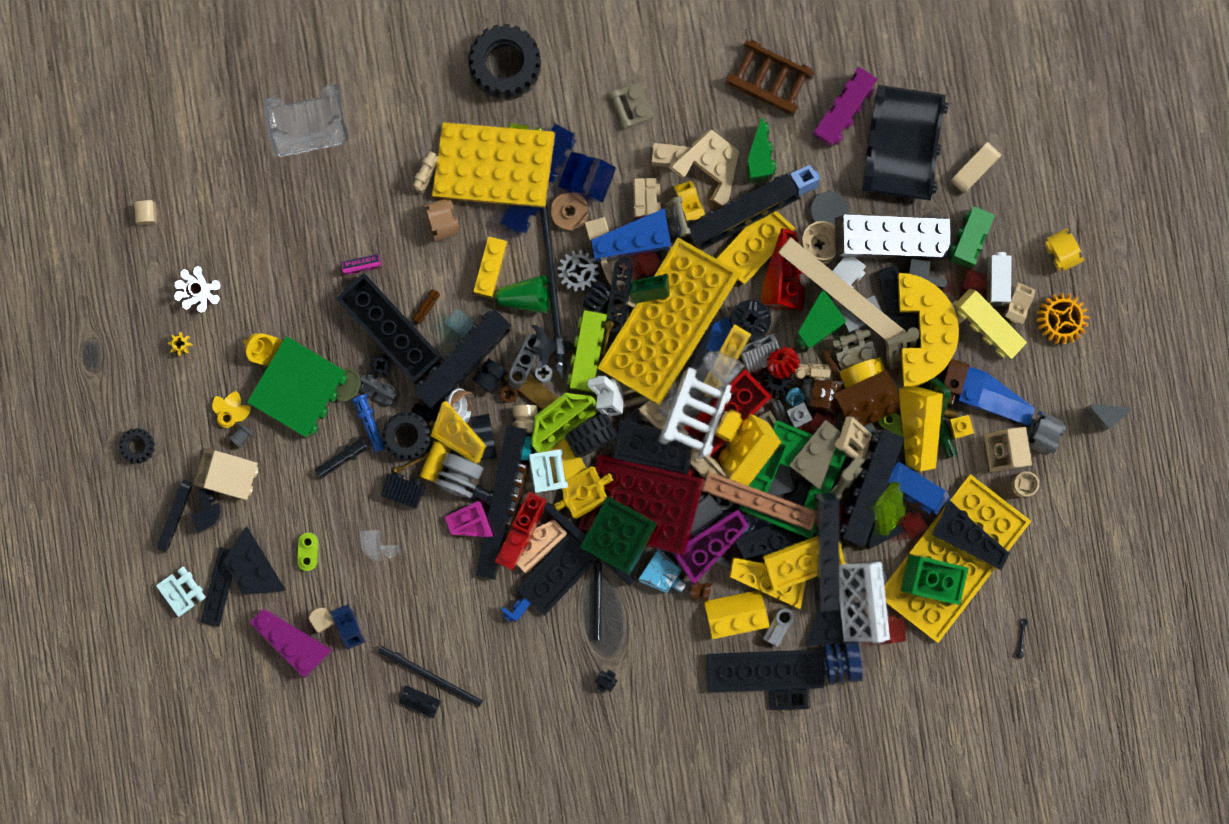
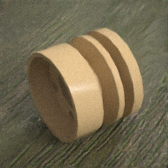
(823, 234)

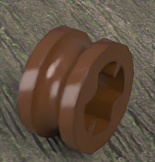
(512, 398)

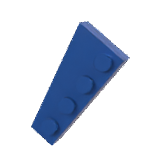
(635, 238)

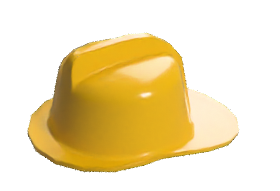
(261, 348)

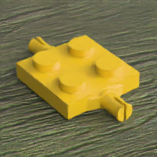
(584, 492)

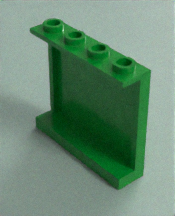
(298, 387)

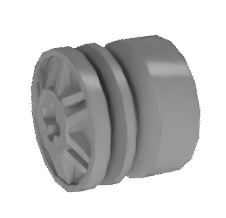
(458, 475)

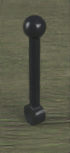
(1023, 622)

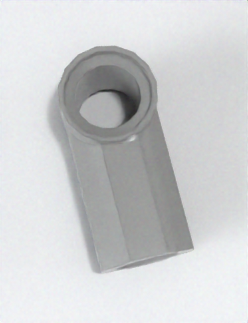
(777, 628)

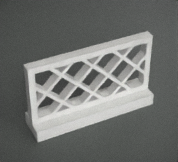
(874, 602)

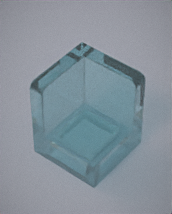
(460, 323)

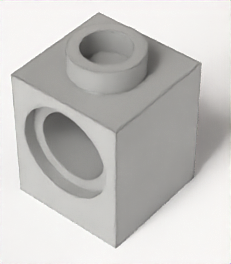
(798, 415)

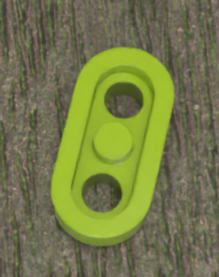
(895, 426)
(308, 551)

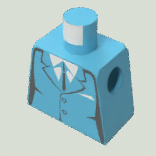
(662, 574)

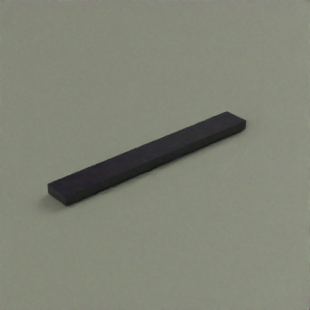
(501, 500)

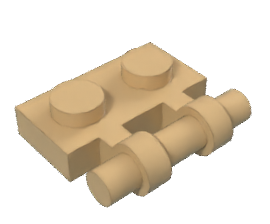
(426, 172)
(818, 371)

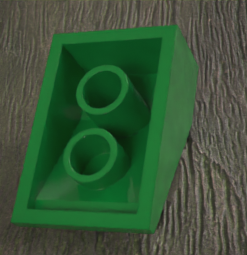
(934, 579)

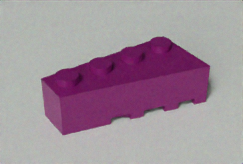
(710, 545)

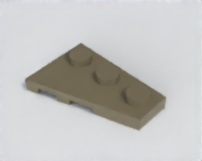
(816, 454)

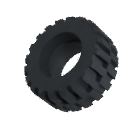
(497, 38)

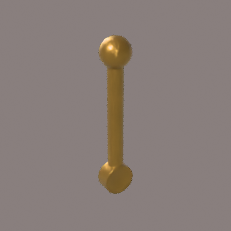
(609, 325)
(399, 469)

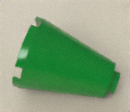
(525, 295)

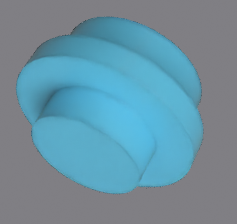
(795, 397)

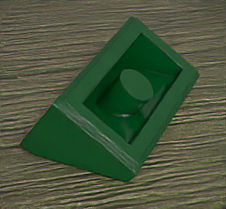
(650, 288)

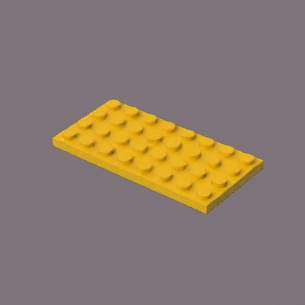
(667, 330)
(995, 518)

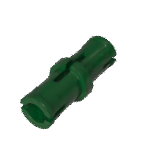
(946, 440)

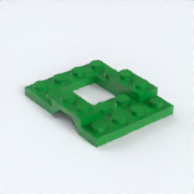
(791, 444)

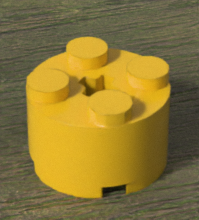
(1064, 250)

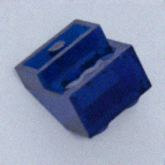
(579, 167)

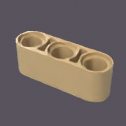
(975, 168)

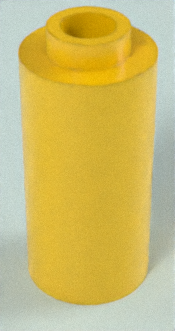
(434, 461)

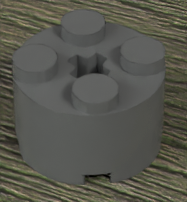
(1045, 433)

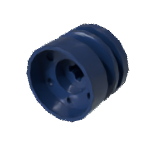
(843, 663)

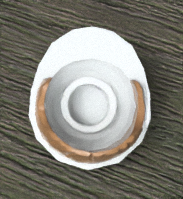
(461, 403)

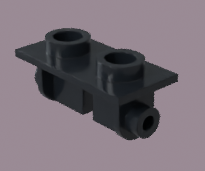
(419, 701)

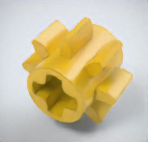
(184, 348)

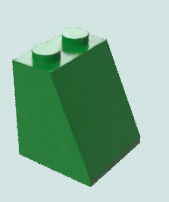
(820, 323)

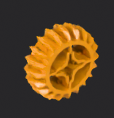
(1053, 332)

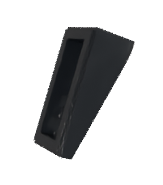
(806, 695)

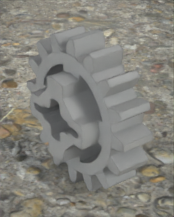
(580, 279)

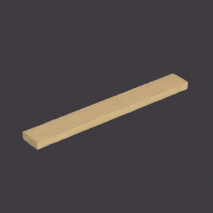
(840, 290)

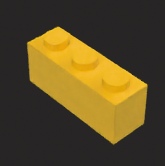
(490, 267)

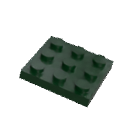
(618, 535)

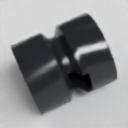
(490, 376)

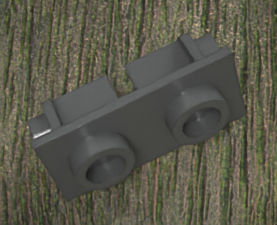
(385, 392)

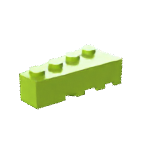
(588, 350)

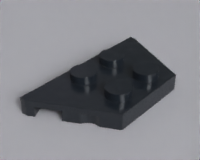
(250, 566)
(829, 628)

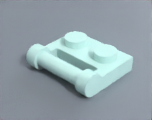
(542, 473)

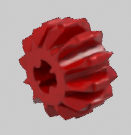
(783, 362)

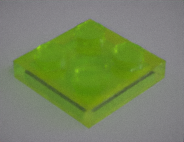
(890, 508)

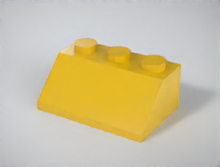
(736, 614)

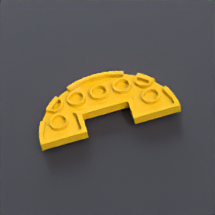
(936, 329)

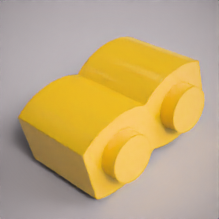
(728, 426)

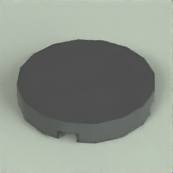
(828, 207)

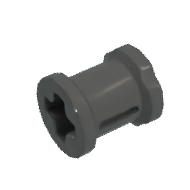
(240, 435)

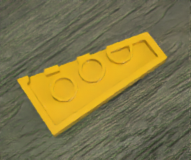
(756, 576)

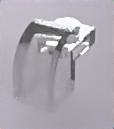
(372, 546)

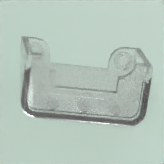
(306, 123)

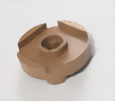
(565, 201)

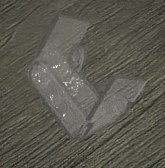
(715, 372)

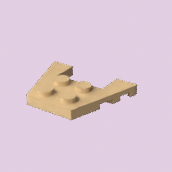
(715, 158)

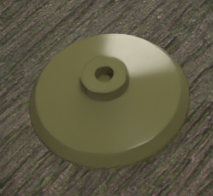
(351, 386)

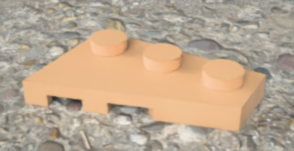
(542, 542)

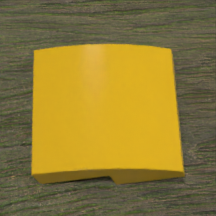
(570, 463)

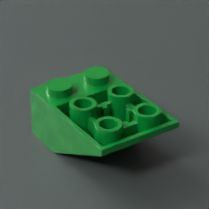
(759, 163)

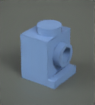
(805, 179)

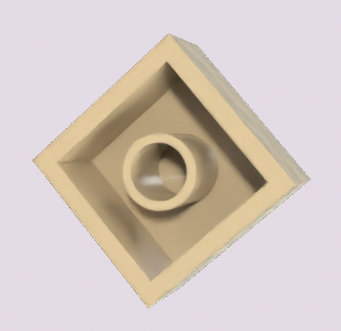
(1008, 449)

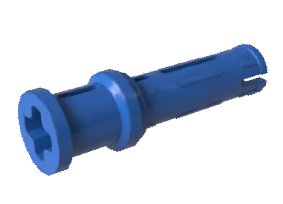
(365, 414)

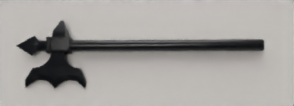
(544, 345)

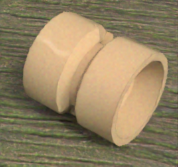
(524, 416)
(1024, 484)

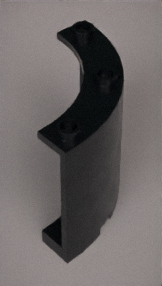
(904, 142)

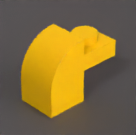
(691, 205)
(861, 371)

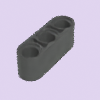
(519, 368)

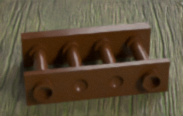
(771, 96)

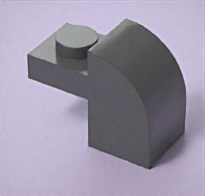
(921, 269)

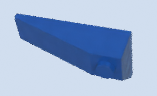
(991, 396)

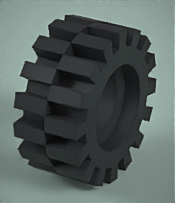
(125, 445)

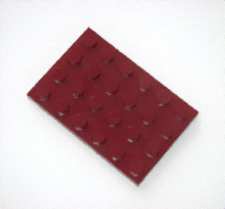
(654, 493)

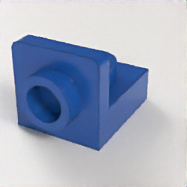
(520, 607)

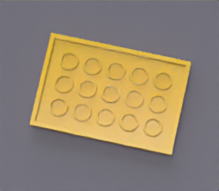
(493, 164)

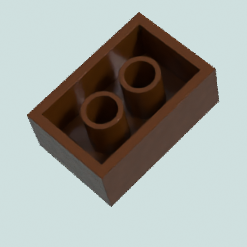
(869, 399)

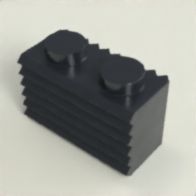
(402, 490)

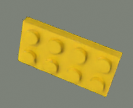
(754, 246)
(794, 564)

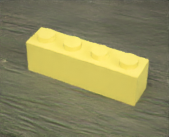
(990, 324)

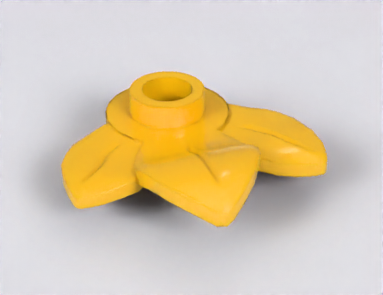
(230, 406)

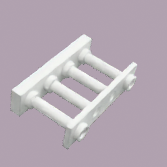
(676, 415)

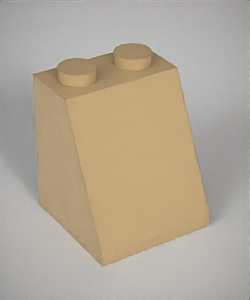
(226, 474)

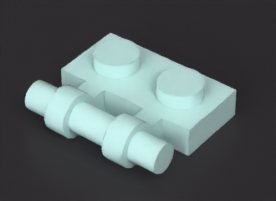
(176, 595)

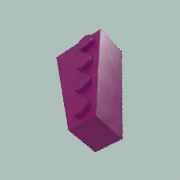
(845, 107)
(292, 643)

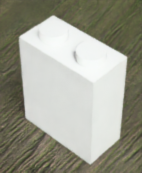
(999, 279)

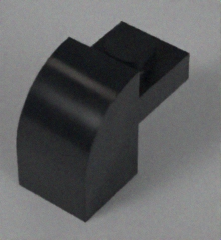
(483, 429)
(210, 515)

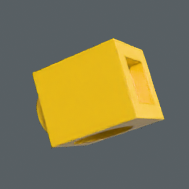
(960, 427)

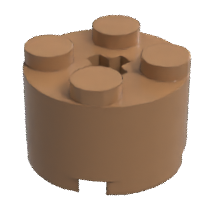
(440, 220)

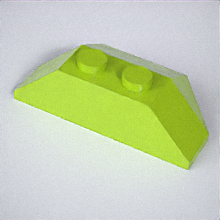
(560, 418)

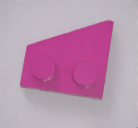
(469, 521)

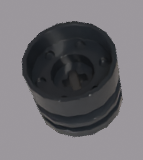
(758, 311)

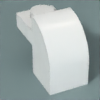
(608, 395)

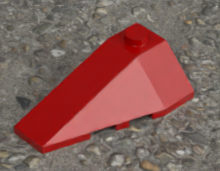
(782, 281)

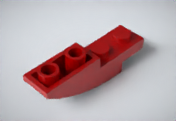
(521, 531)

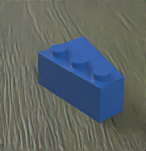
(919, 489)

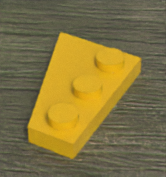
(456, 434)

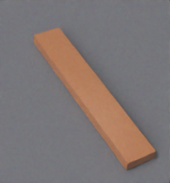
(759, 501)

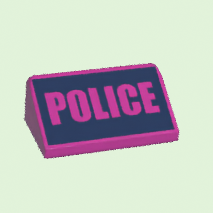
(361, 264)

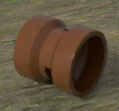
(696, 588)

